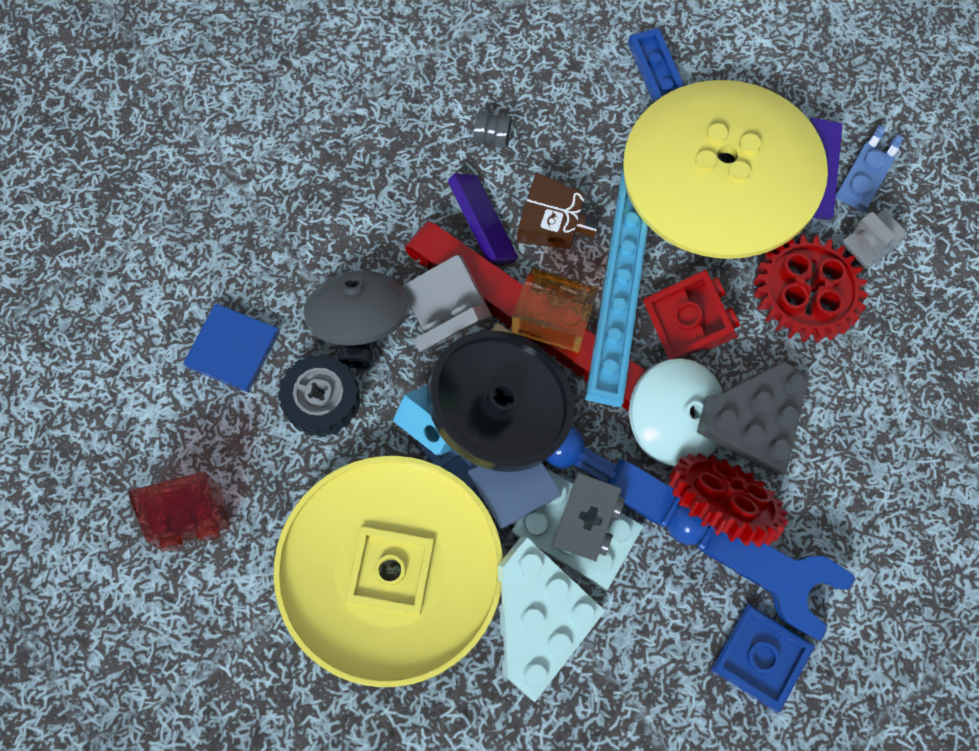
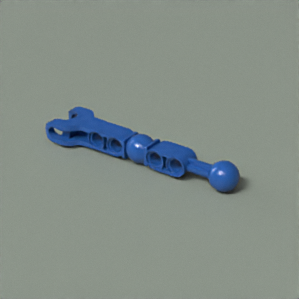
(765, 566)

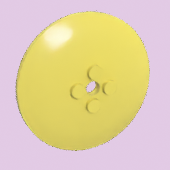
(718, 205)
(333, 559)

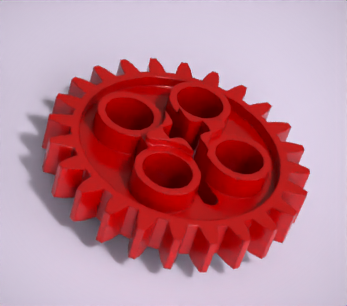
(841, 294)
(728, 499)

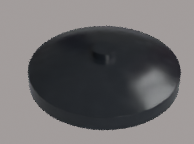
(500, 401)

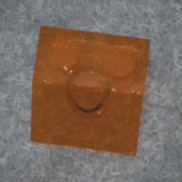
(554, 309)

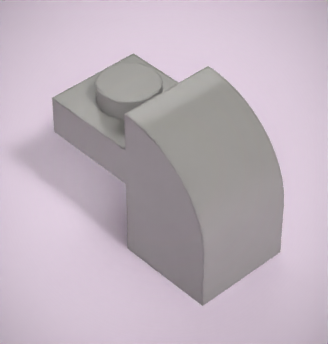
(874, 238)

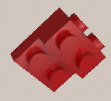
(692, 316)

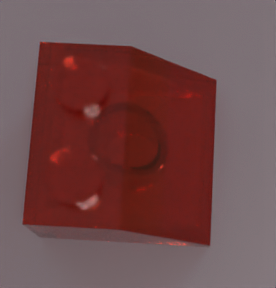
(180, 511)

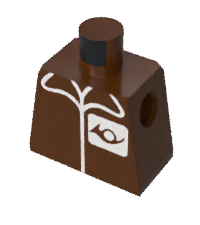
(554, 215)

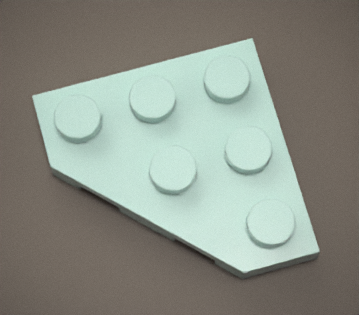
(540, 617)

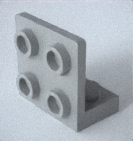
(445, 302)

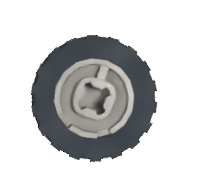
(319, 395)

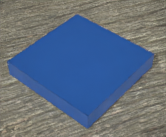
(231, 347)
(762, 658)

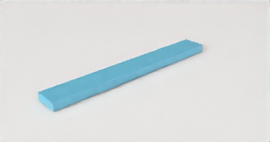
(617, 304)

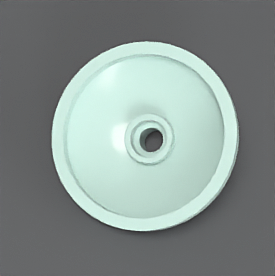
(662, 410)

